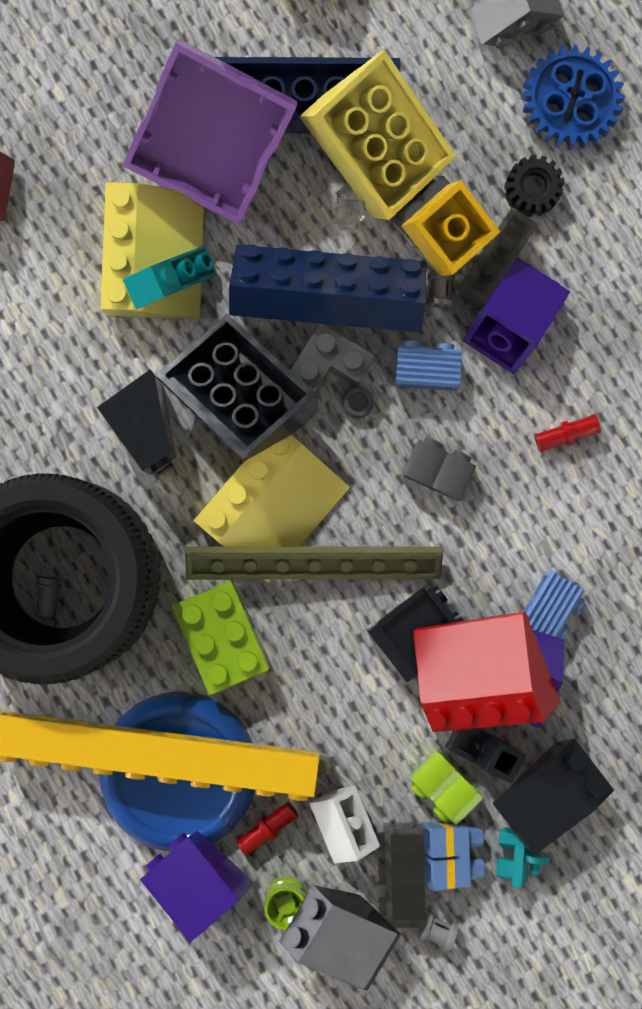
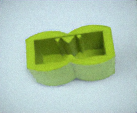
(445, 787)

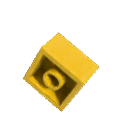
(450, 228)

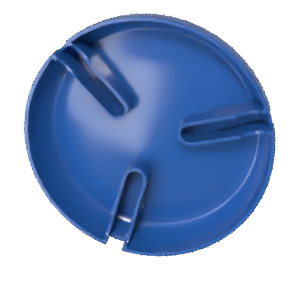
(161, 811)

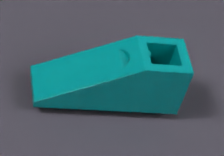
(169, 276)

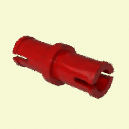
(567, 433)
(267, 829)

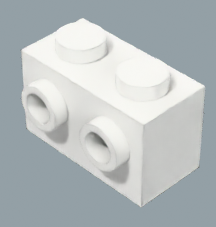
(344, 825)

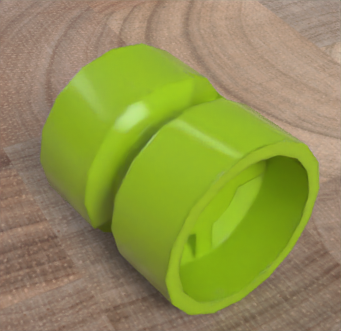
(283, 901)

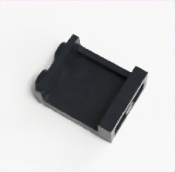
(395, 630)

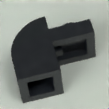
(487, 752)

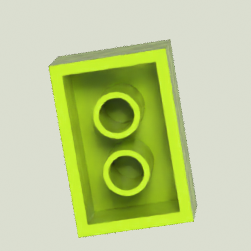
(221, 637)

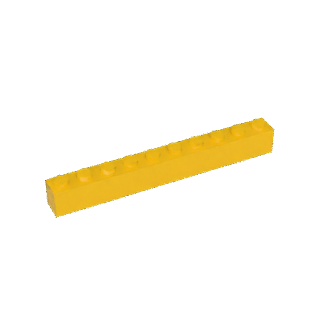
(158, 754)

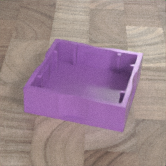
(209, 131)

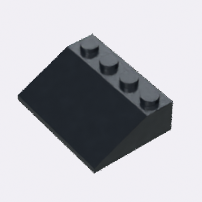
(239, 389)

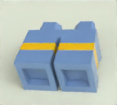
(448, 855)

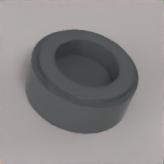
(358, 402)

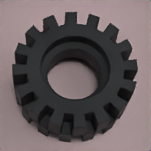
(538, 168)

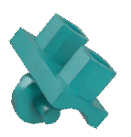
(517, 868)

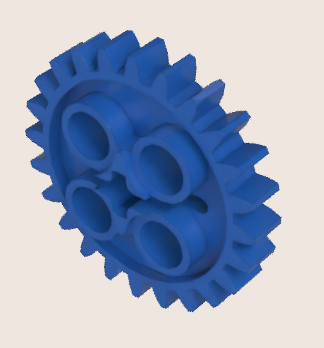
(545, 88)

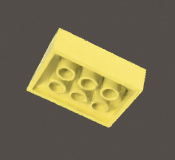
(378, 136)
(143, 229)
(273, 499)

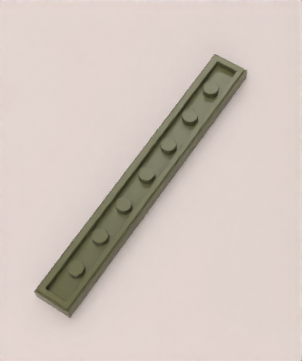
(312, 563)

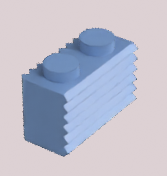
(428, 367)
(553, 604)

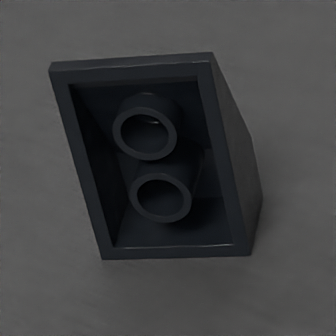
(553, 795)

